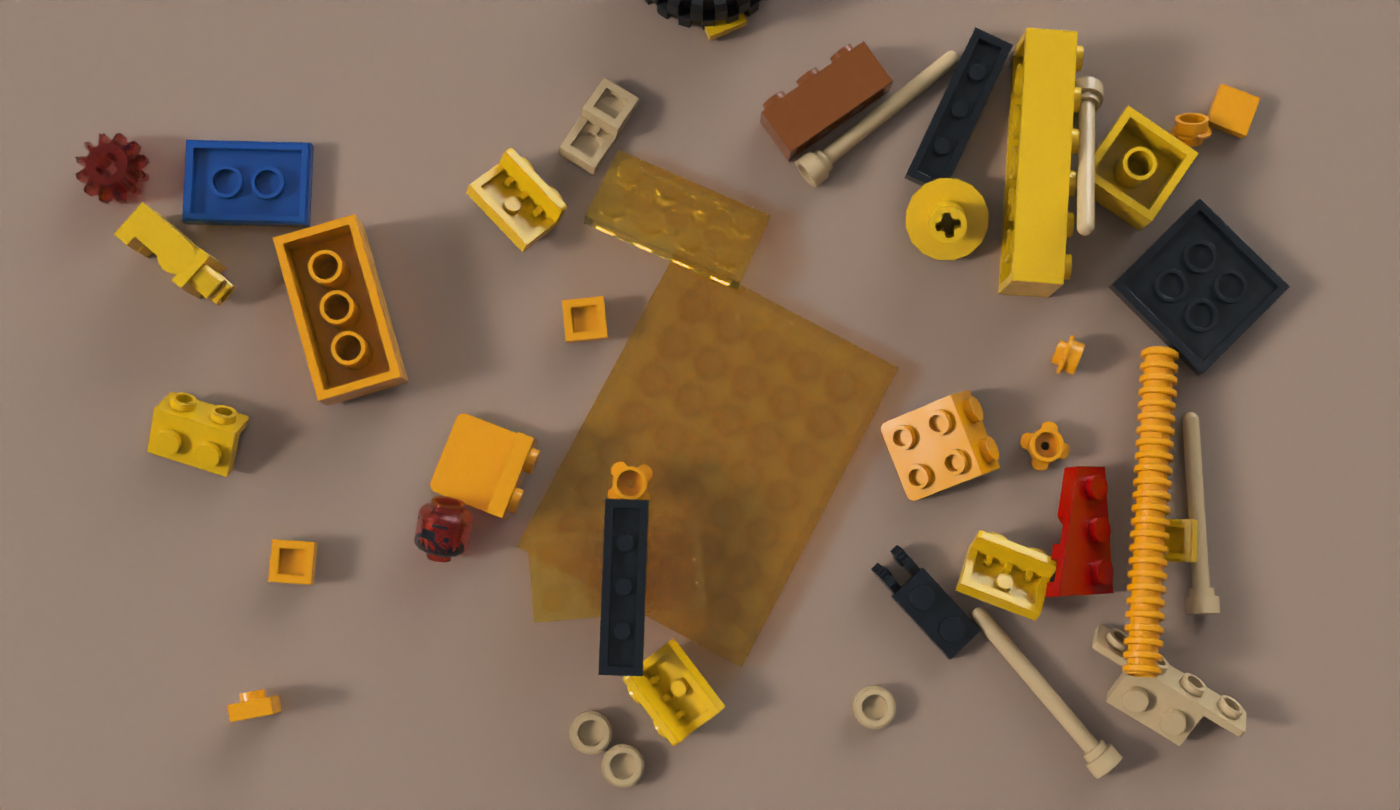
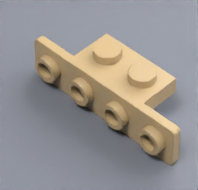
(1169, 702)

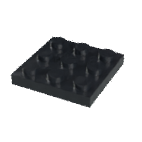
(1199, 287)

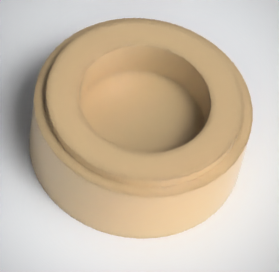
(874, 707)
(591, 732)
(623, 765)

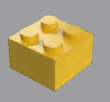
(1138, 168)

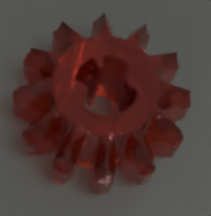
(99, 177)

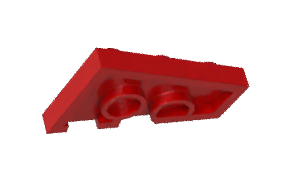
(1084, 545)

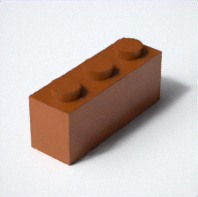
(824, 99)

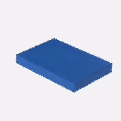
(248, 183)

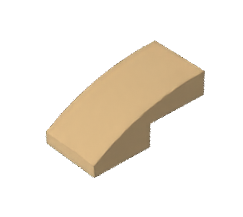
(598, 126)

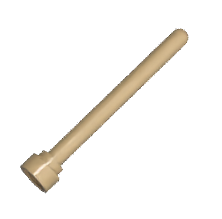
(1091, 100)
(816, 165)
(1201, 596)
(1099, 756)

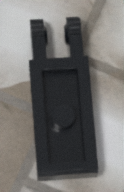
(928, 605)

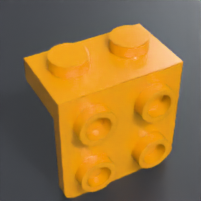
(940, 445)
(485, 466)

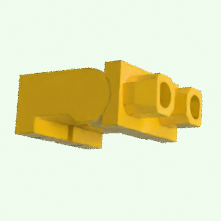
(176, 254)

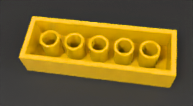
(1040, 163)

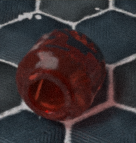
(443, 528)

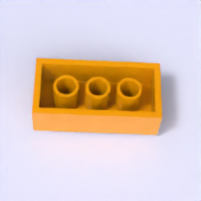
(340, 310)

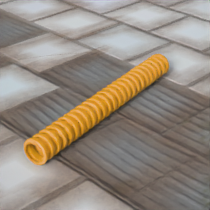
(1150, 512)

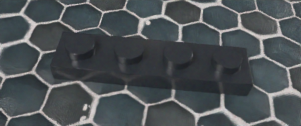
(959, 108)
(623, 587)

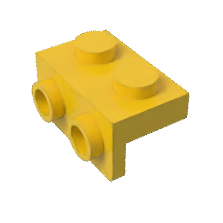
(518, 200)
(196, 433)
(1006, 574)
(673, 693)

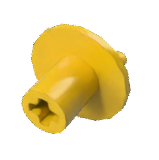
(947, 218)

